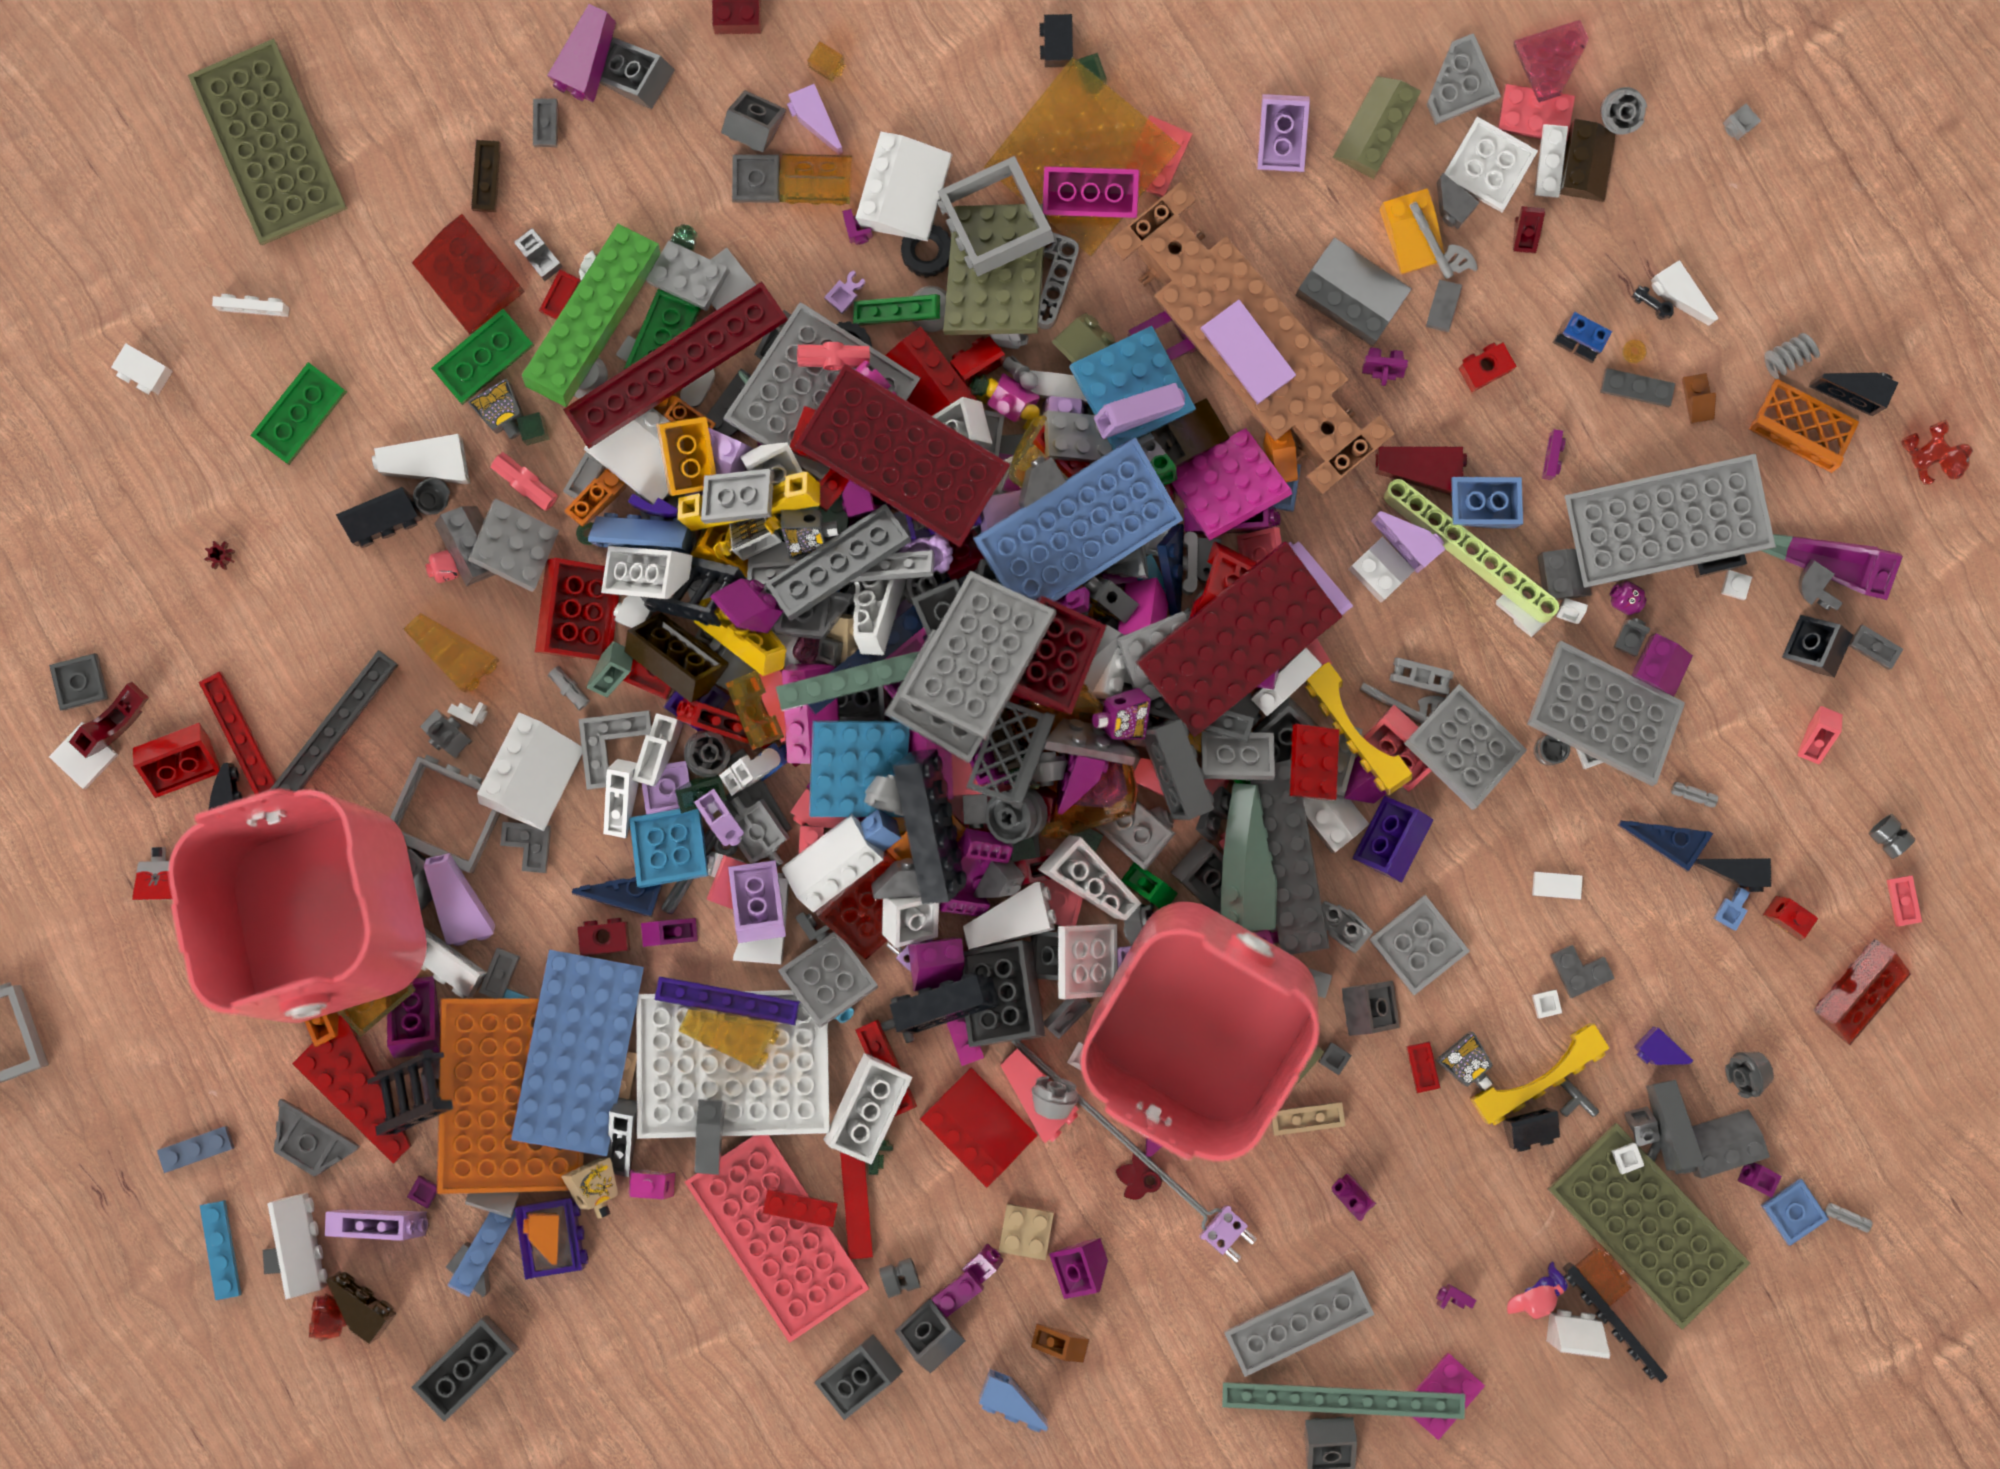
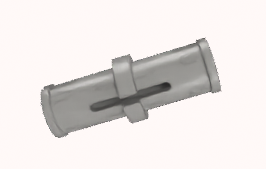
(568, 688)

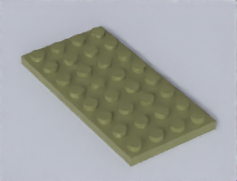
(267, 142)
(1649, 1228)

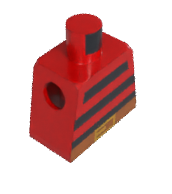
(1791, 918)

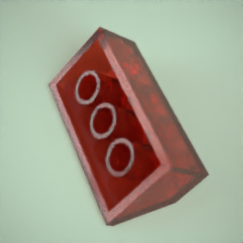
(1862, 991)

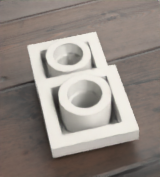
(1521, 618)

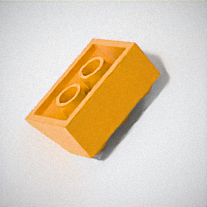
(686, 454)

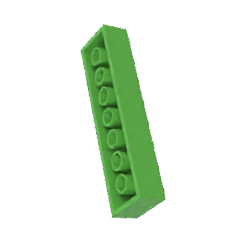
(591, 315)

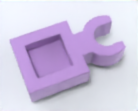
(842, 294)

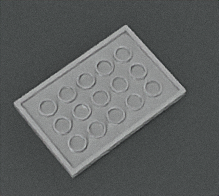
(978, 655)
(1606, 713)

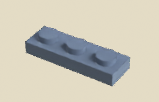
(195, 1149)

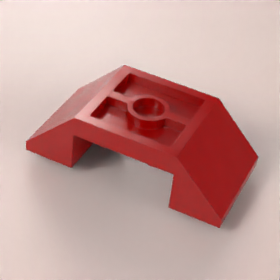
(1225, 569)

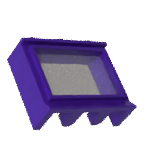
(570, 1253)

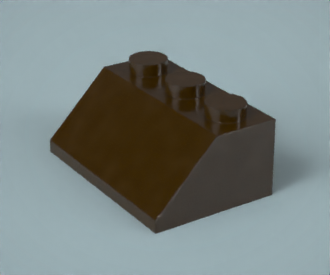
(1587, 160)

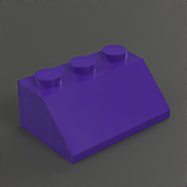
(1393, 838)

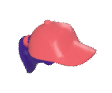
(1542, 1297)

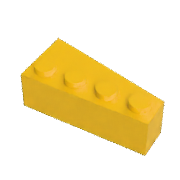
(758, 649)

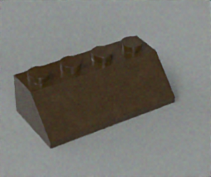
(675, 656)

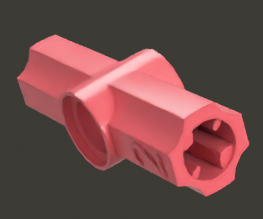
(832, 355)
(524, 481)

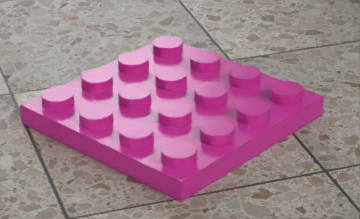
(1229, 484)

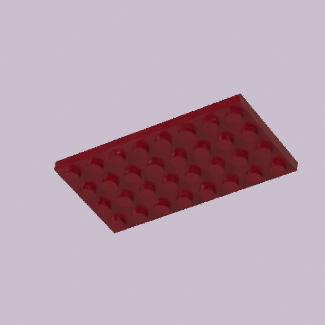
(902, 455)
(1239, 639)

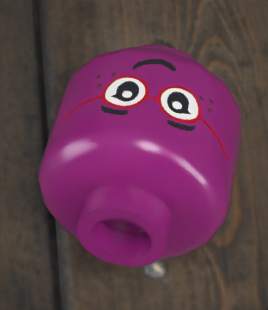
(1628, 597)

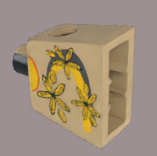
(593, 1185)

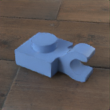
(1732, 912)

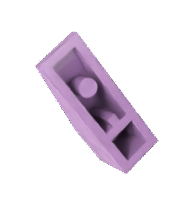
(812, 114)

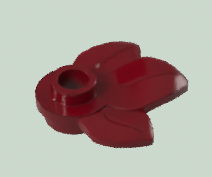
(1135, 1176)

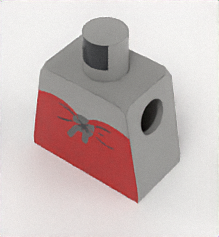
(153, 877)

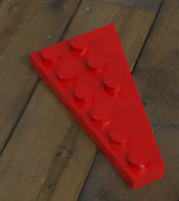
(341, 1075)

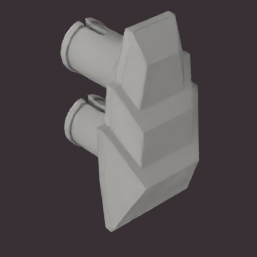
(1345, 926)

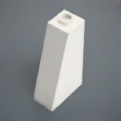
(424, 459)
(769, 949)

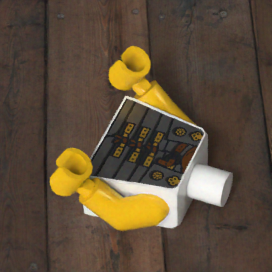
(750, 537)

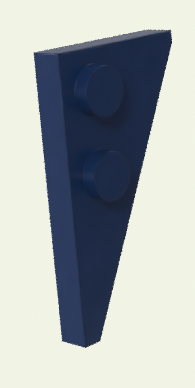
(1171, 560)
(1676, 844)
(623, 895)

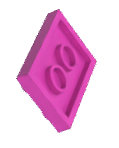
(1448, 1377)

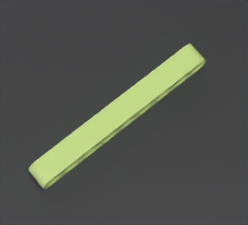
(1474, 562)

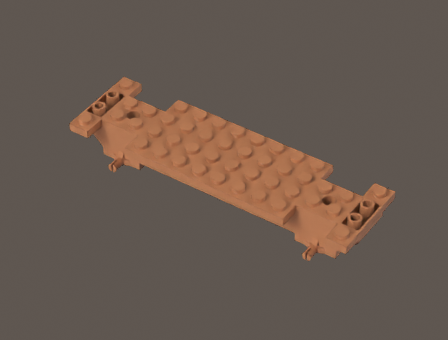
(1206, 283)

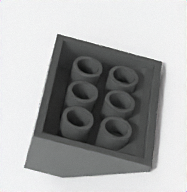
(1353, 291)
(1017, 990)

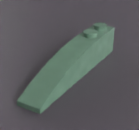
(1247, 871)

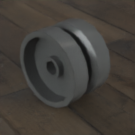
(1013, 824)

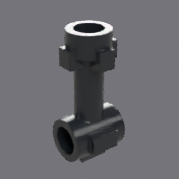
(1663, 310)

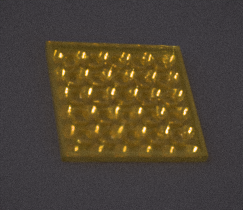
(1084, 126)

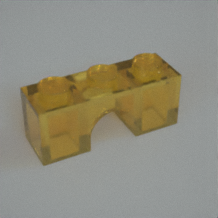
(746, 696)

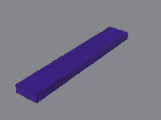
(727, 1001)

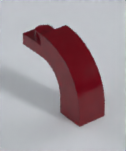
(112, 723)

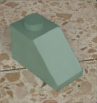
(610, 670)

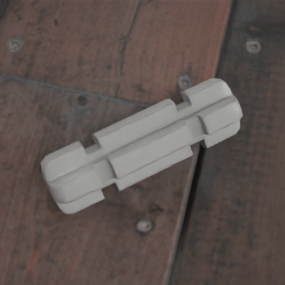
(1694, 794)
(1848, 1217)

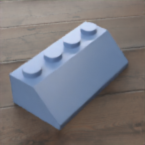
(641, 533)

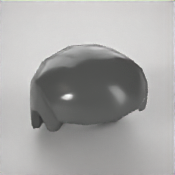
(431, 496)

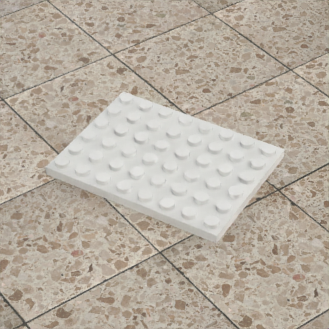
(777, 1099)

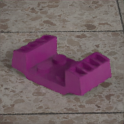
(977, 852)

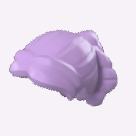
(938, 545)

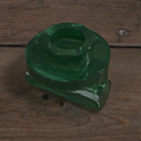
(684, 236)

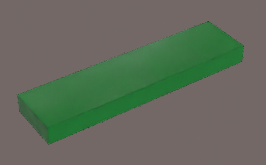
(896, 310)

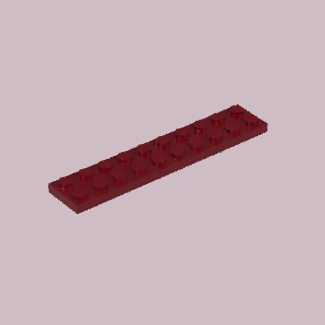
(675, 365)

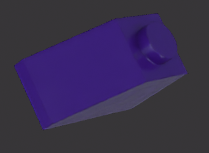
(1660, 1049)

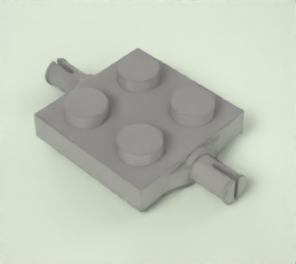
(761, 831)

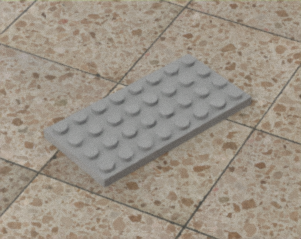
(1670, 521)

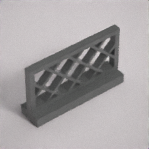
(1030, 761)

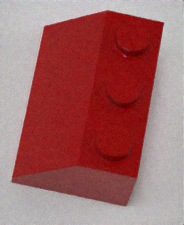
(176, 760)

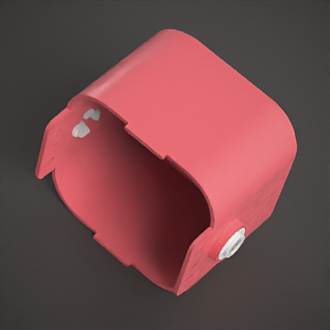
(295, 906)
(1201, 1033)

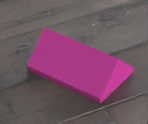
(1151, 606)

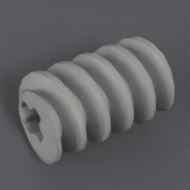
(1790, 353)

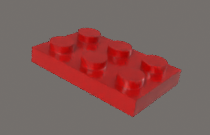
(1314, 762)

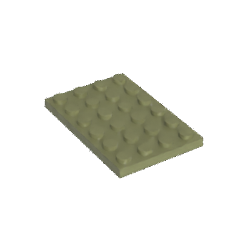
(1005, 297)

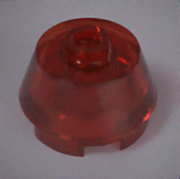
(325, 1319)

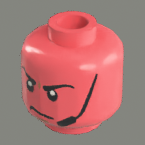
(442, 567)

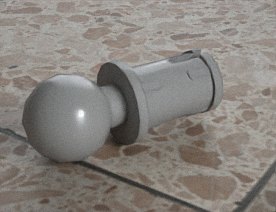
(1021, 373)

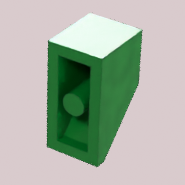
(1149, 886)

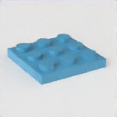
(668, 847)

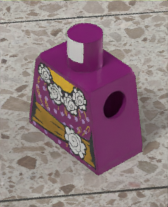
(1124, 715)

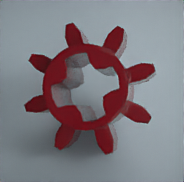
(226, 557)

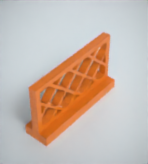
(1800, 443)

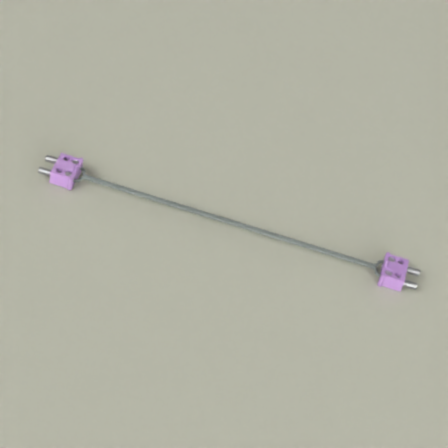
(1221, 1225)

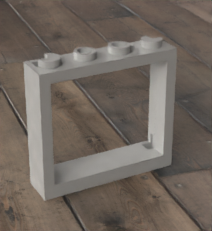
(1012, 249)
(407, 794)
(28, 1031)

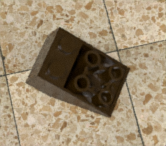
(1191, 434)
(360, 1309)

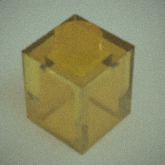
(826, 61)

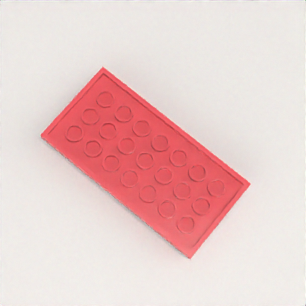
(789, 1262)

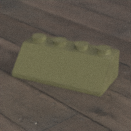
(1376, 125)
(1082, 338)

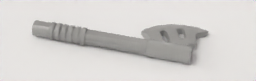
(1442, 259)
(1419, 716)

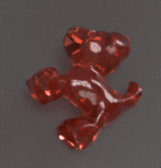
(1953, 459)

